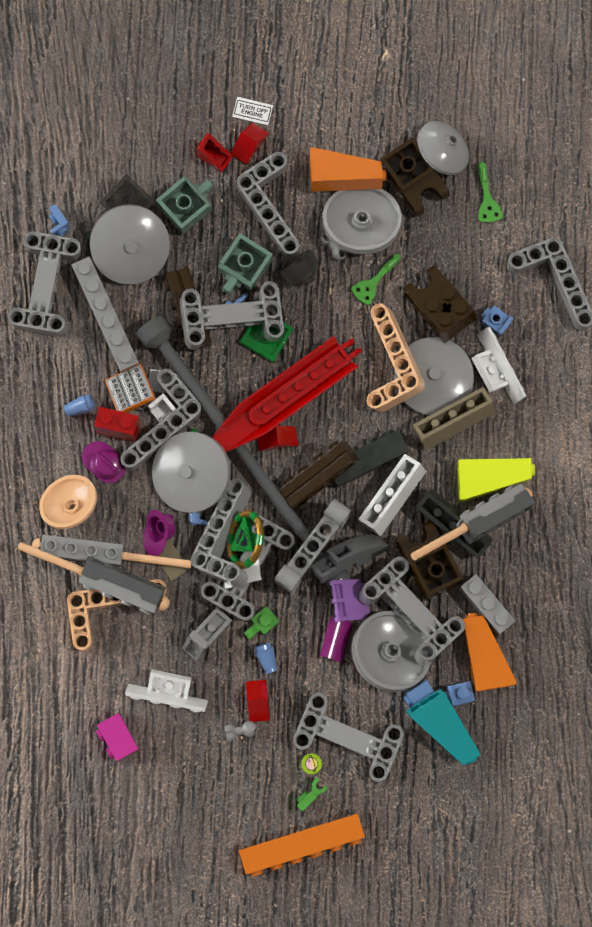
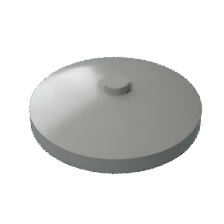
(362, 220)
(129, 244)
(445, 372)
(191, 472)
(385, 652)

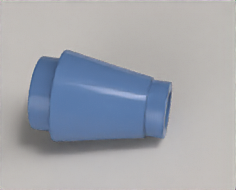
(81, 405)
(266, 657)

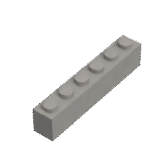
(105, 314)

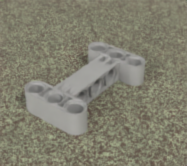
(45, 283)
(231, 315)
(335, 518)
(238, 593)
(411, 610)
(348, 737)

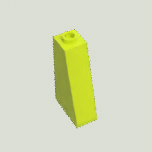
(488, 476)

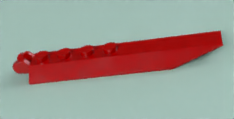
(287, 393)

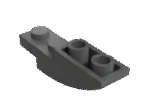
(348, 553)

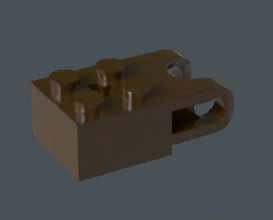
(416, 180)
(438, 300)
(438, 560)

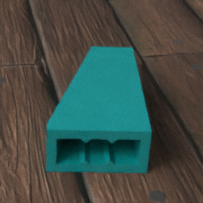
(441, 721)

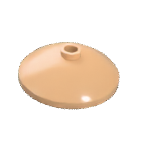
(64, 495)

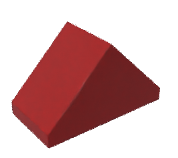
(249, 142)
(213, 153)
(278, 438)
(257, 701)

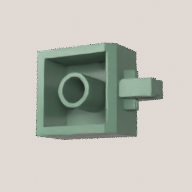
(185, 203)
(244, 264)

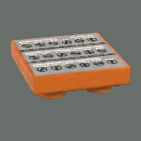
(130, 389)

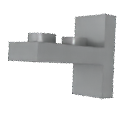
(206, 634)

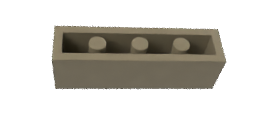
(454, 418)

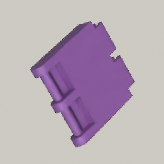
(347, 601)

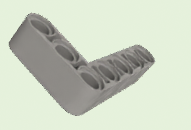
(265, 205)
(559, 276)
(165, 425)
(219, 535)

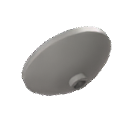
(443, 148)

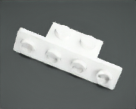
(495, 368)
(167, 689)

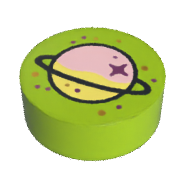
(311, 763)

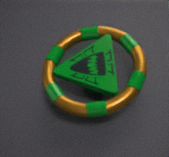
(245, 539)

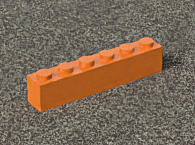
(302, 843)

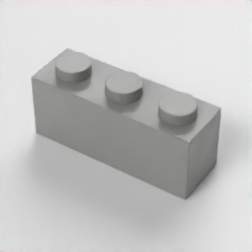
(486, 604)

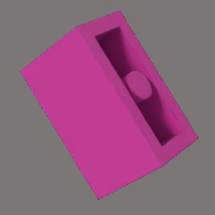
(117, 737)

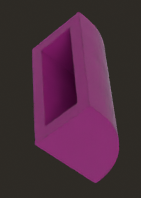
(336, 640)

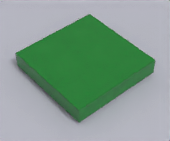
(255, 341)

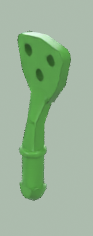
(487, 200)
(372, 283)

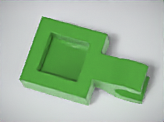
(263, 622)
(306, 799)

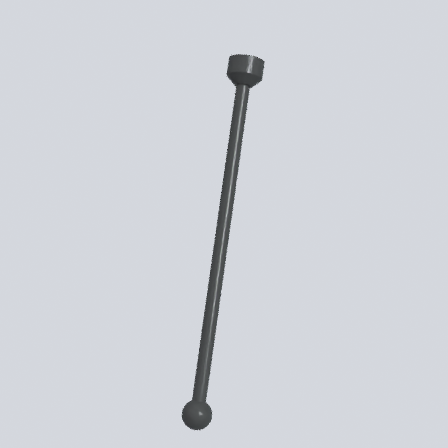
(156, 335)

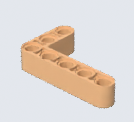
(398, 359)
(82, 610)

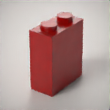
(117, 424)

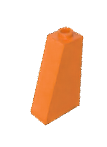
(343, 172)
(485, 657)

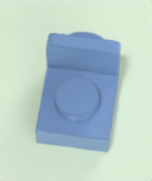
(58, 218)
(460, 693)

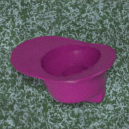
(103, 462)
(157, 531)

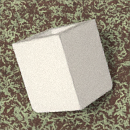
(161, 408)

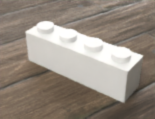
(392, 495)

